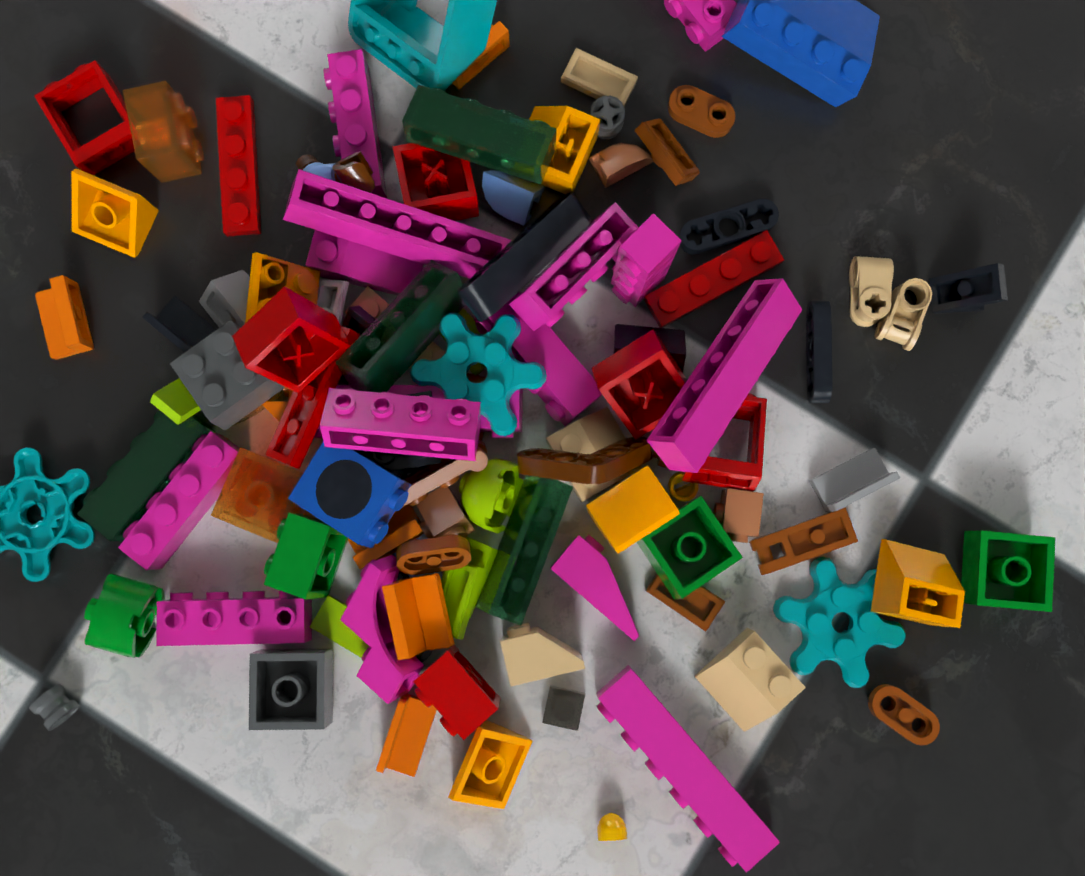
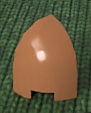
(619, 162)

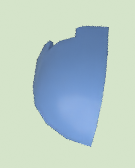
(511, 195)

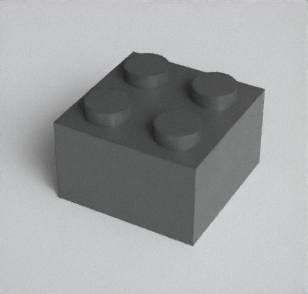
(220, 380)
(290, 689)

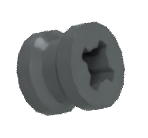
(609, 108)
(54, 707)

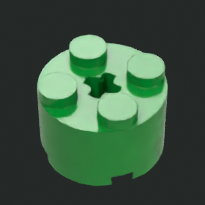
(123, 616)

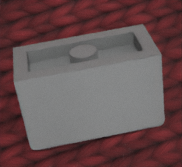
(227, 298)
(852, 481)

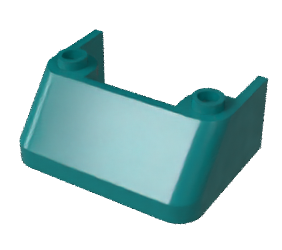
(419, 45)

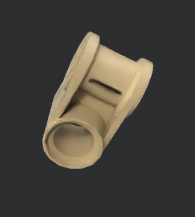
(870, 283)
(905, 320)

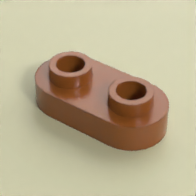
(699, 113)
(433, 554)
(902, 713)

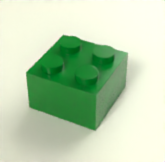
(689, 549)
(305, 557)
(1008, 570)

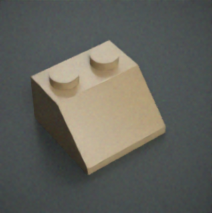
(587, 437)
(536, 655)
(749, 680)

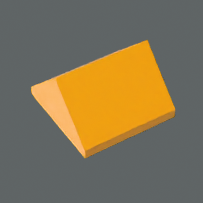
(110, 213)
(632, 509)
(490, 766)

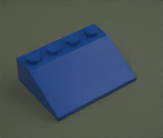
(811, 42)

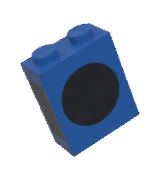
(350, 494)

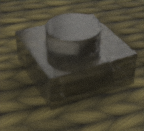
(563, 708)

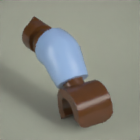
(349, 171)

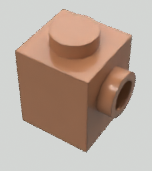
(739, 513)
(443, 515)

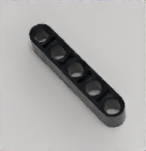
(524, 257)

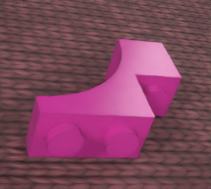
(369, 619)

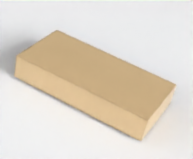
(598, 77)

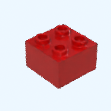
(436, 182)
(290, 340)
(640, 383)
(457, 693)

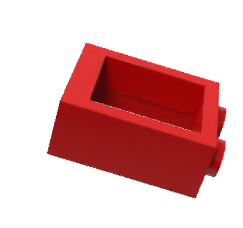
(68, 91)
(735, 473)

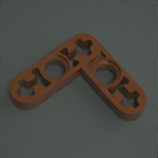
(585, 468)

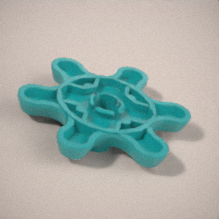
(493, 351)
(56, 505)
(815, 618)

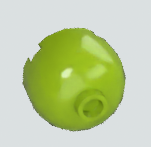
(490, 494)

